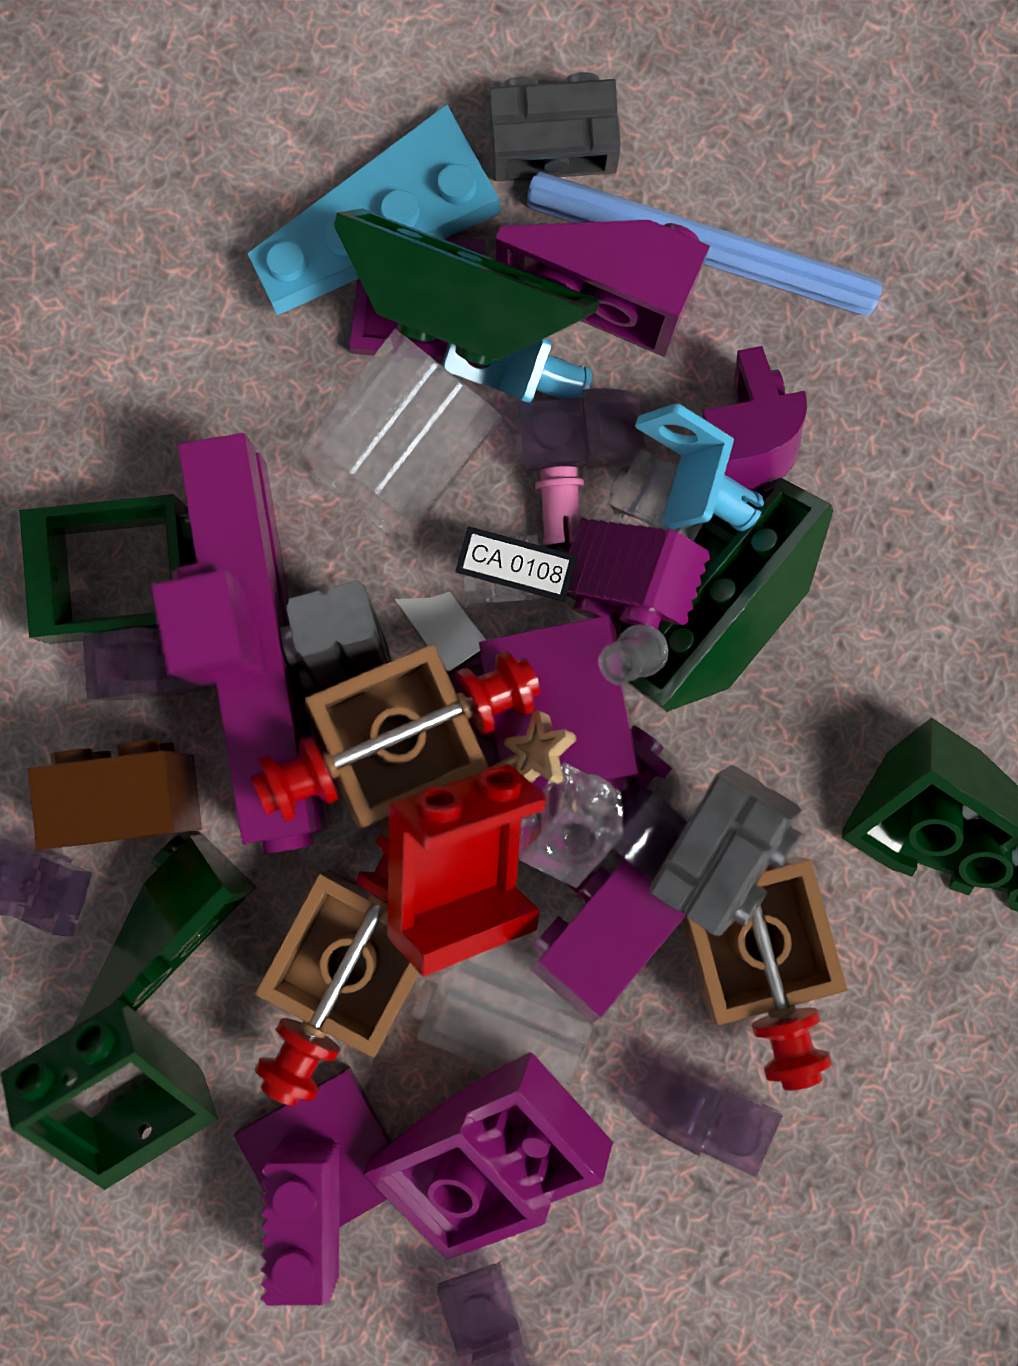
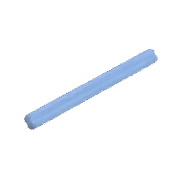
(726, 251)

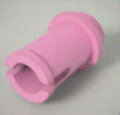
(560, 504)

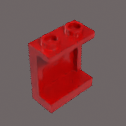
(459, 867)

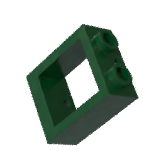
(47, 561)
(111, 1142)

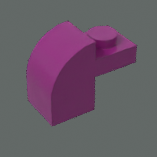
(763, 422)

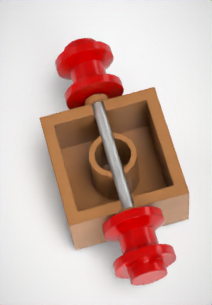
(395, 734)
(772, 966)
(335, 977)

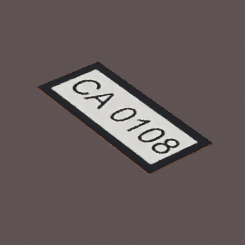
(516, 564)

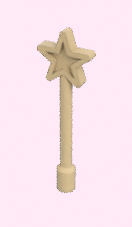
(534, 753)

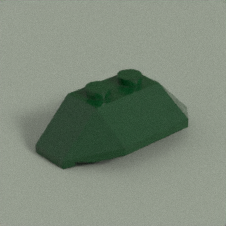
(453, 291)
(743, 596)

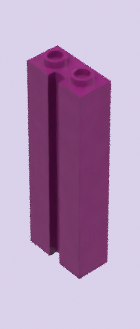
(262, 711)

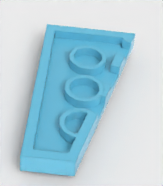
(419, 181)

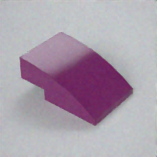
(492, 1159)

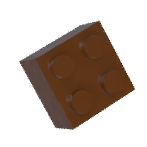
(107, 798)

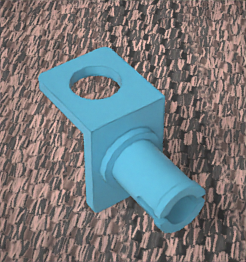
(525, 373)
(700, 480)

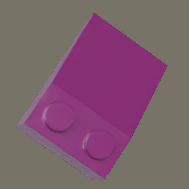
(633, 267)

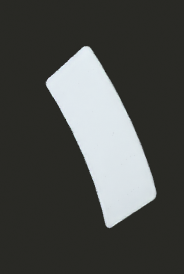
(445, 625)

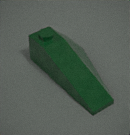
(943, 809)
(168, 921)

